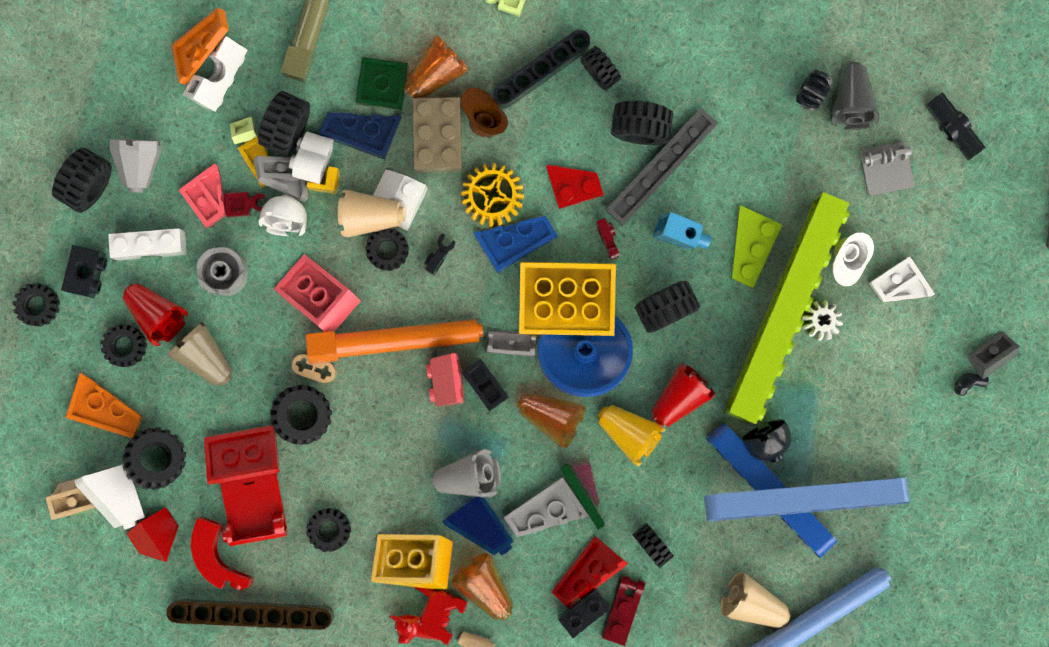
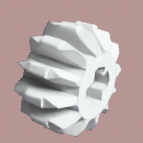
(825, 329)

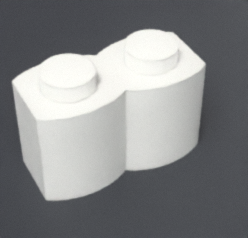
(312, 157)

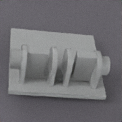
(887, 168)

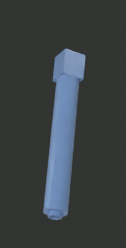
(828, 610)

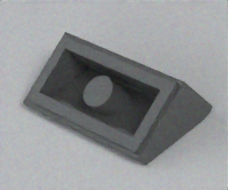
(993, 355)

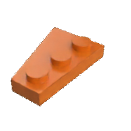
(101, 409)

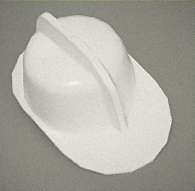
(851, 258)

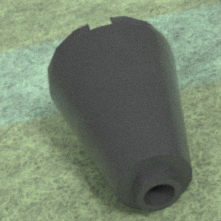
(855, 99)

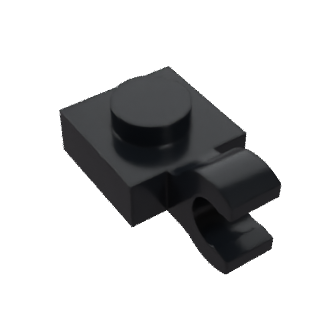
(435, 260)

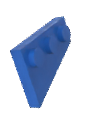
(513, 242)

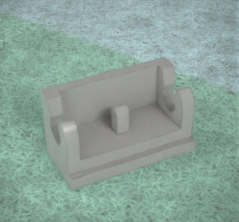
(511, 343)

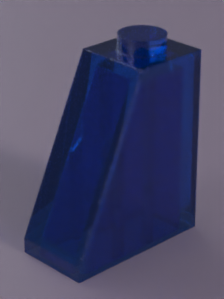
(481, 526)

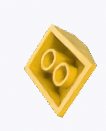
(412, 560)

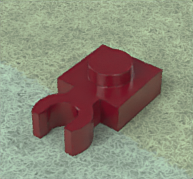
(240, 204)
(606, 233)

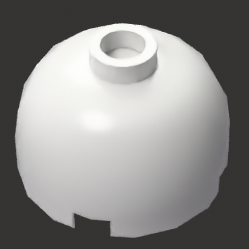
(280, 213)

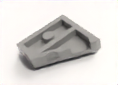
(277, 175)

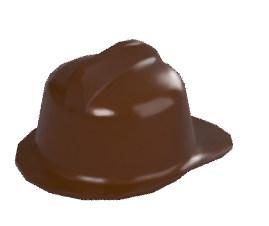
(483, 113)

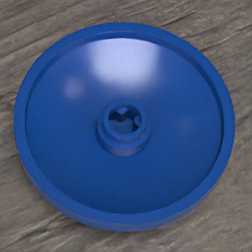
(586, 362)

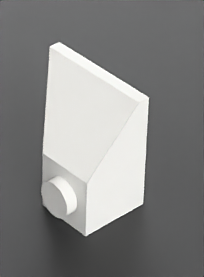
(404, 190)

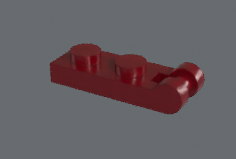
(623, 611)

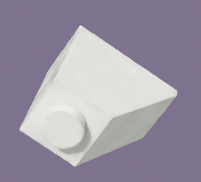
(113, 496)

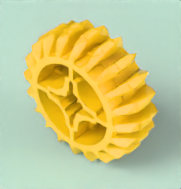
(482, 190)

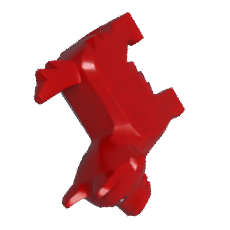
(432, 620)

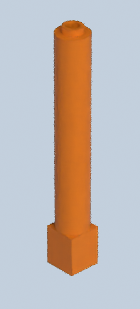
(331, 346)

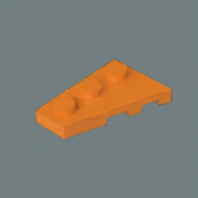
(197, 44)

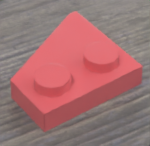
(206, 196)

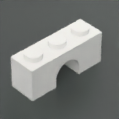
(210, 91)
(147, 243)

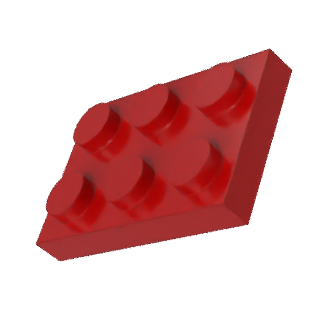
(241, 455)

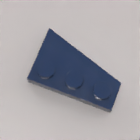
(364, 133)

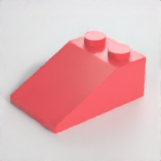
(317, 294)
(446, 379)

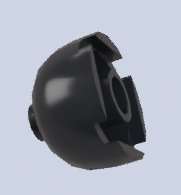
(769, 441)

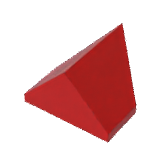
(155, 535)

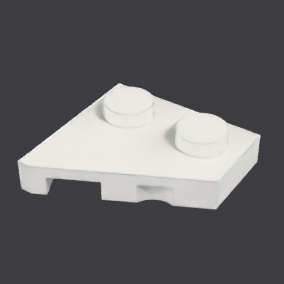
(901, 283)

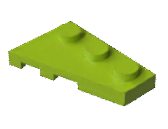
(752, 246)

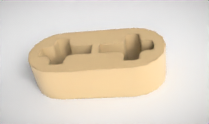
(311, 374)

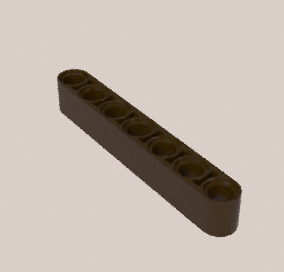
(239, 616)

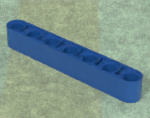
(761, 478)

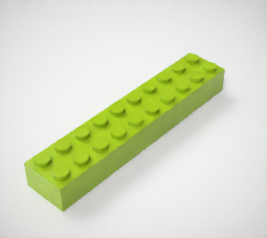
(786, 308)

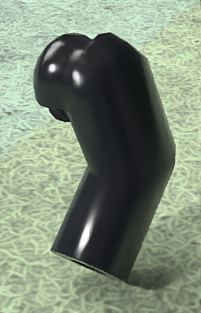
(967, 381)

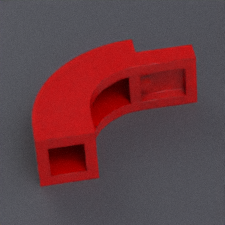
(207, 560)

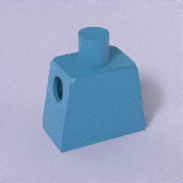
(673, 229)

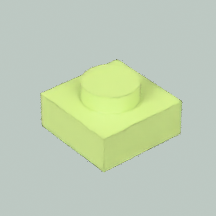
(243, 130)

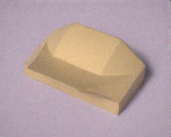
(67, 500)

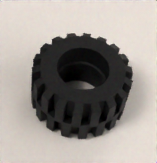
(642, 122)
(283, 123)
(81, 180)
(667, 306)
(279, 414)
(161, 439)

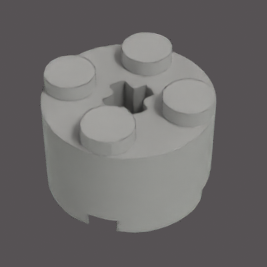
(211, 278)

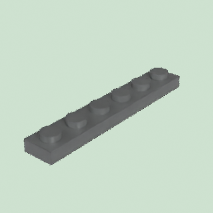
(661, 167)

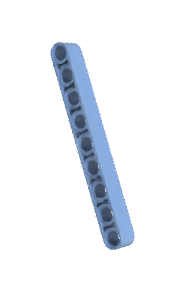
(806, 499)

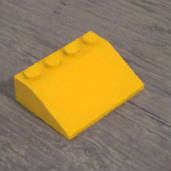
(567, 298)

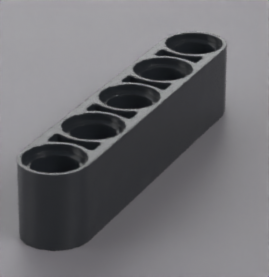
(547, 59)

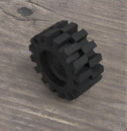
(600, 68)
(387, 263)
(24, 298)
(111, 339)
(314, 530)
(653, 545)

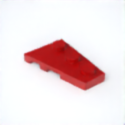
(588, 572)

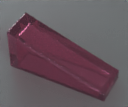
(585, 475)

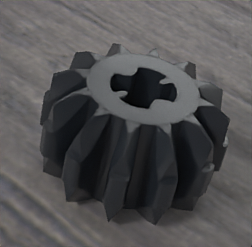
(814, 90)

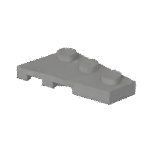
(546, 509)

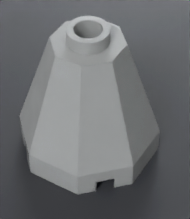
(135, 161)

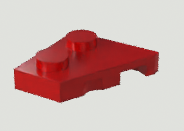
(573, 185)

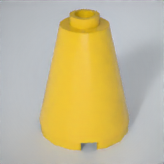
(630, 432)

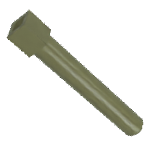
(300, 53)

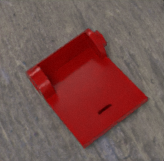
(253, 510)

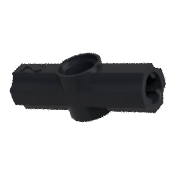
(955, 125)

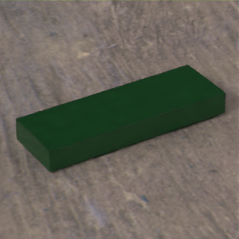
(582, 495)

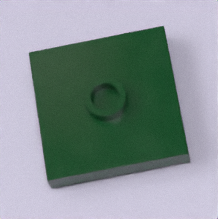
(382, 83)

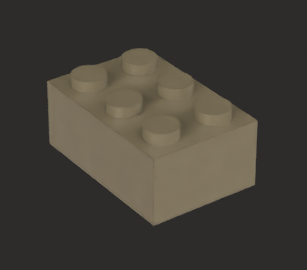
(437, 135)

